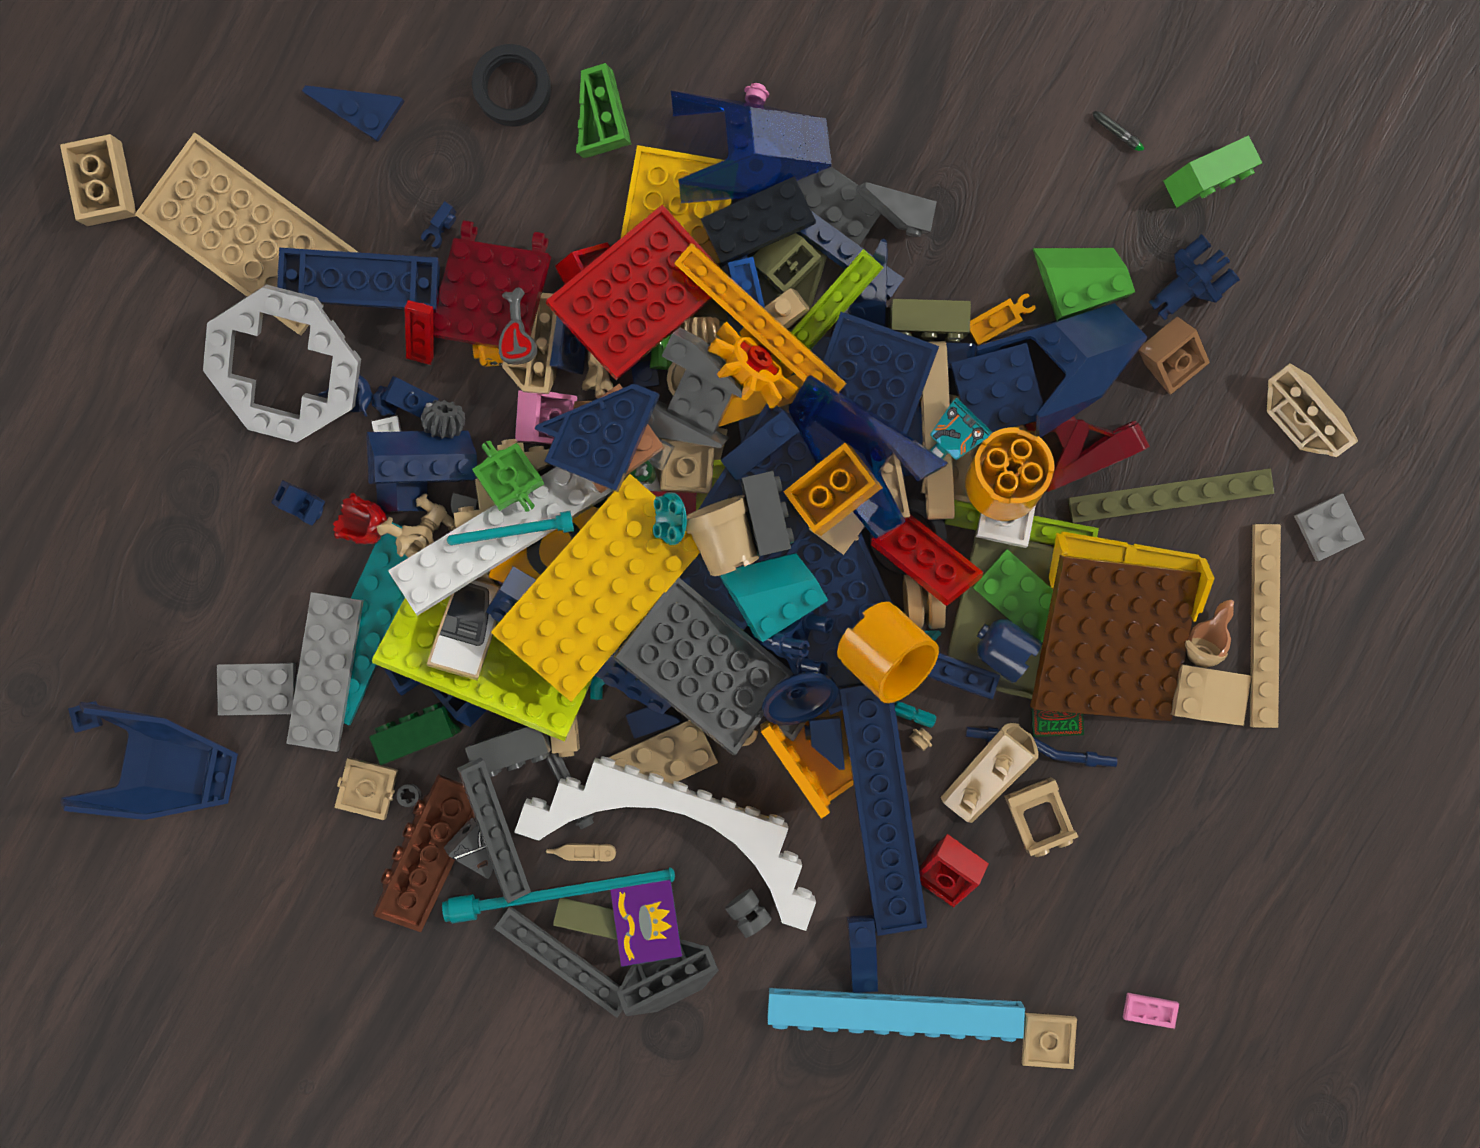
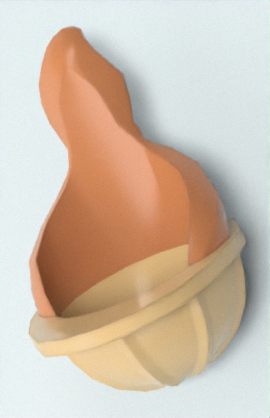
(1211, 639)

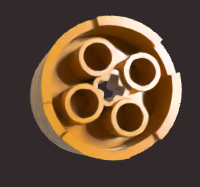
(1001, 492)
(888, 652)

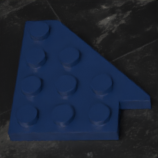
(601, 435)

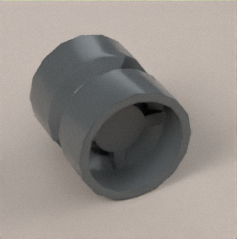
(742, 906)

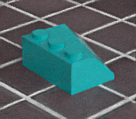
(774, 593)

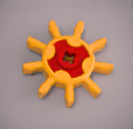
(752, 365)

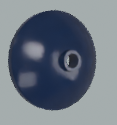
(799, 698)

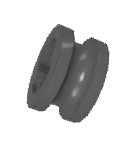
(412, 788)

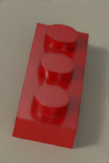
(419, 332)

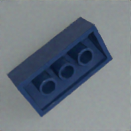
(419, 457)

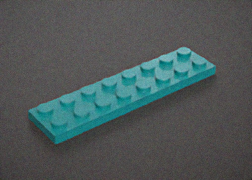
(380, 605)

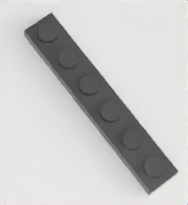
(494, 829)
(560, 960)

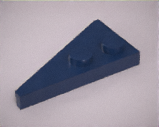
(363, 110)
(872, 301)

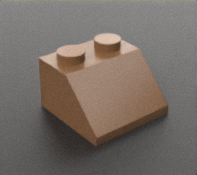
(1174, 354)

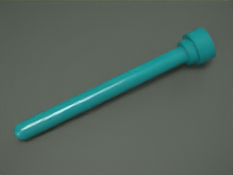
(561, 522)

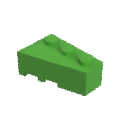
(601, 113)
(1213, 171)

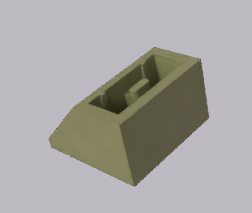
(786, 262)

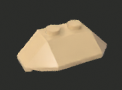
(537, 374)
(1308, 413)

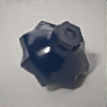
(383, 406)

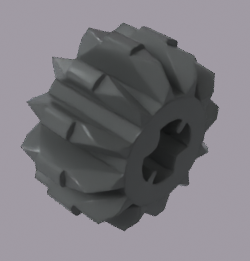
(443, 419)

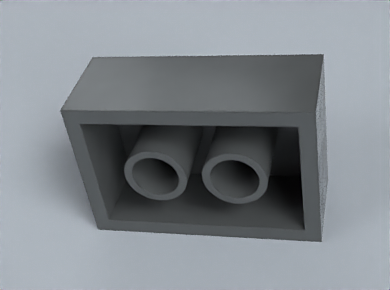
(767, 513)
(510, 749)

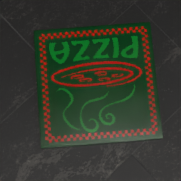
(1056, 723)

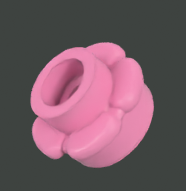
(756, 94)

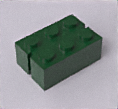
(413, 733)

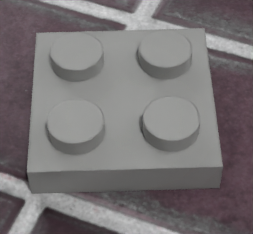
(1329, 527)

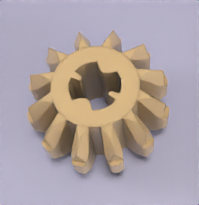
(703, 328)

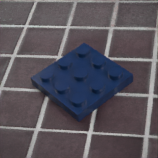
(999, 387)

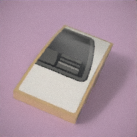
(465, 631)

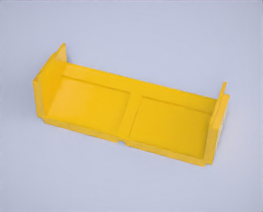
(1111, 550)

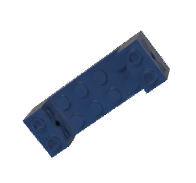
(360, 277)

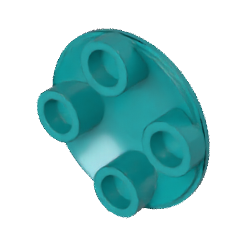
(669, 518)

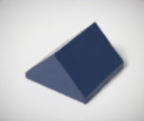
(400, 496)

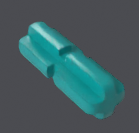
(919, 716)

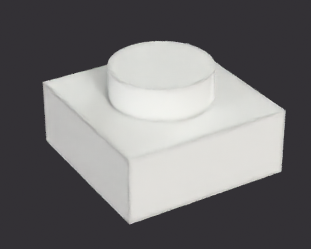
(387, 425)

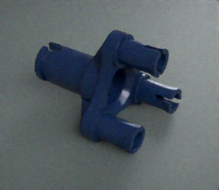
(1194, 279)
(793, 643)

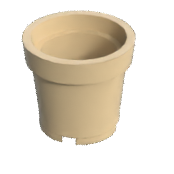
(723, 535)

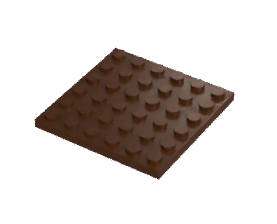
(1114, 638)

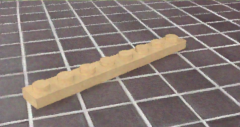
(1265, 625)

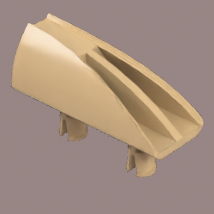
(991, 772)

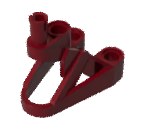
(1108, 450)

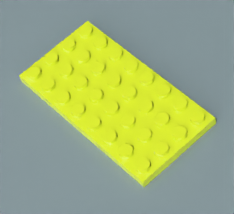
(504, 683)

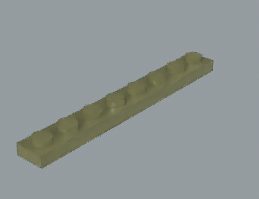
(1171, 495)

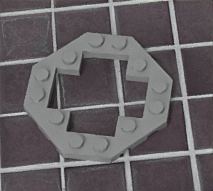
(323, 338)

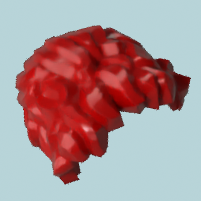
(359, 520)

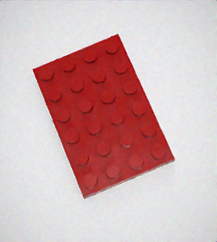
(632, 294)

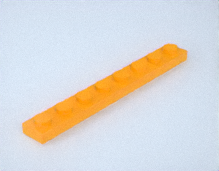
(755, 318)

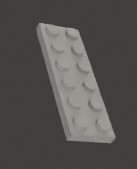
(325, 671)

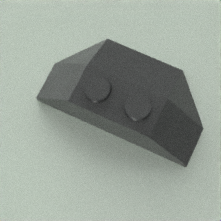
(664, 982)

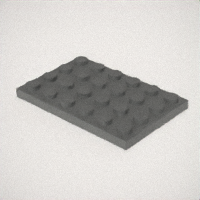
(702, 665)

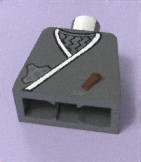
(470, 849)

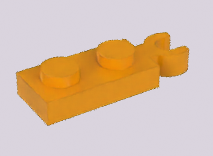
(998, 320)

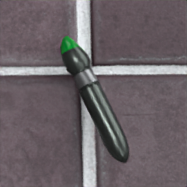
(1132, 141)

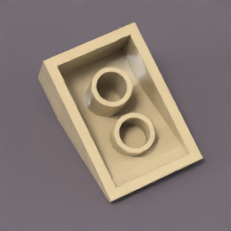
(1211, 695)

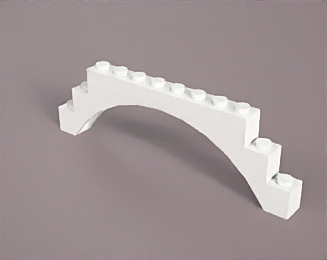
(620, 787)

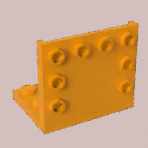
(810, 770)

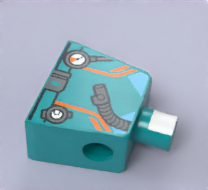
(958, 431)

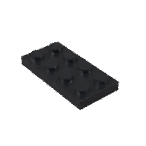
(758, 221)

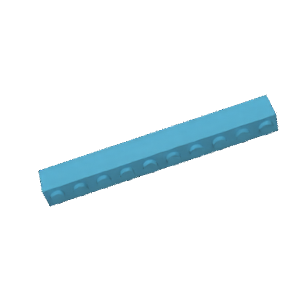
(896, 1013)

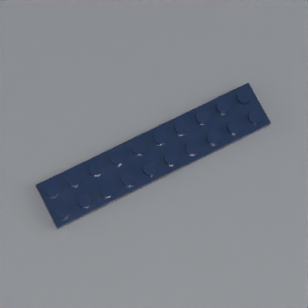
(883, 811)

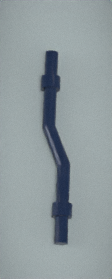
(1089, 758)

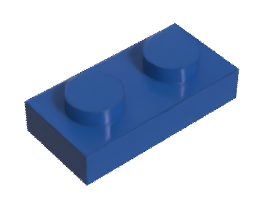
(746, 276)

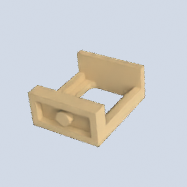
(1032, 796)

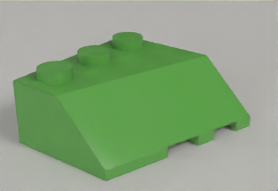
(1082, 278)

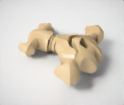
(415, 538)

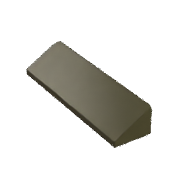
(585, 918)

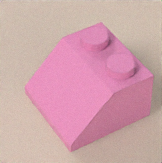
(538, 408)

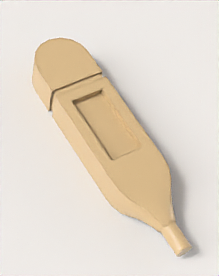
(584, 852)

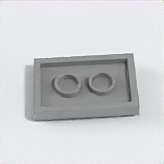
(256, 688)

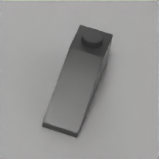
(900, 208)

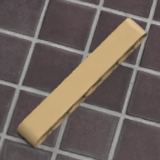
(934, 403)

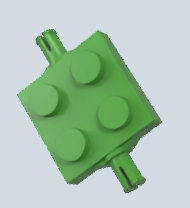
(508, 476)

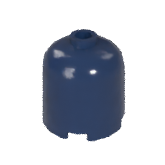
(1006, 648)

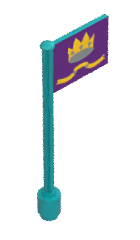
(641, 910)

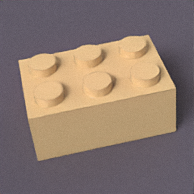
(98, 180)

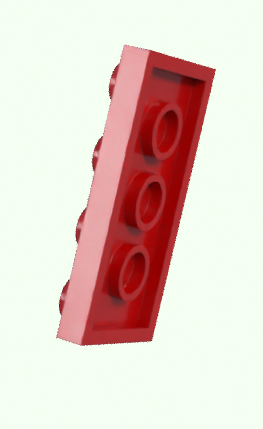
(928, 560)

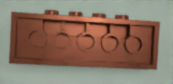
(422, 861)

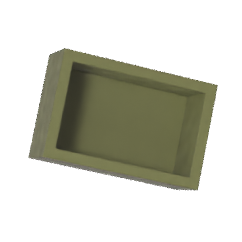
(930, 319)

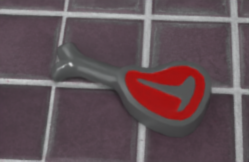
(514, 343)

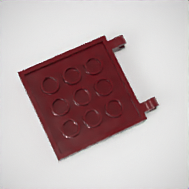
(473, 285)

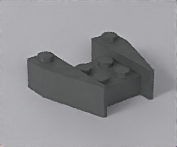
(700, 396)

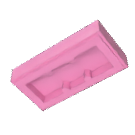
(1150, 1010)

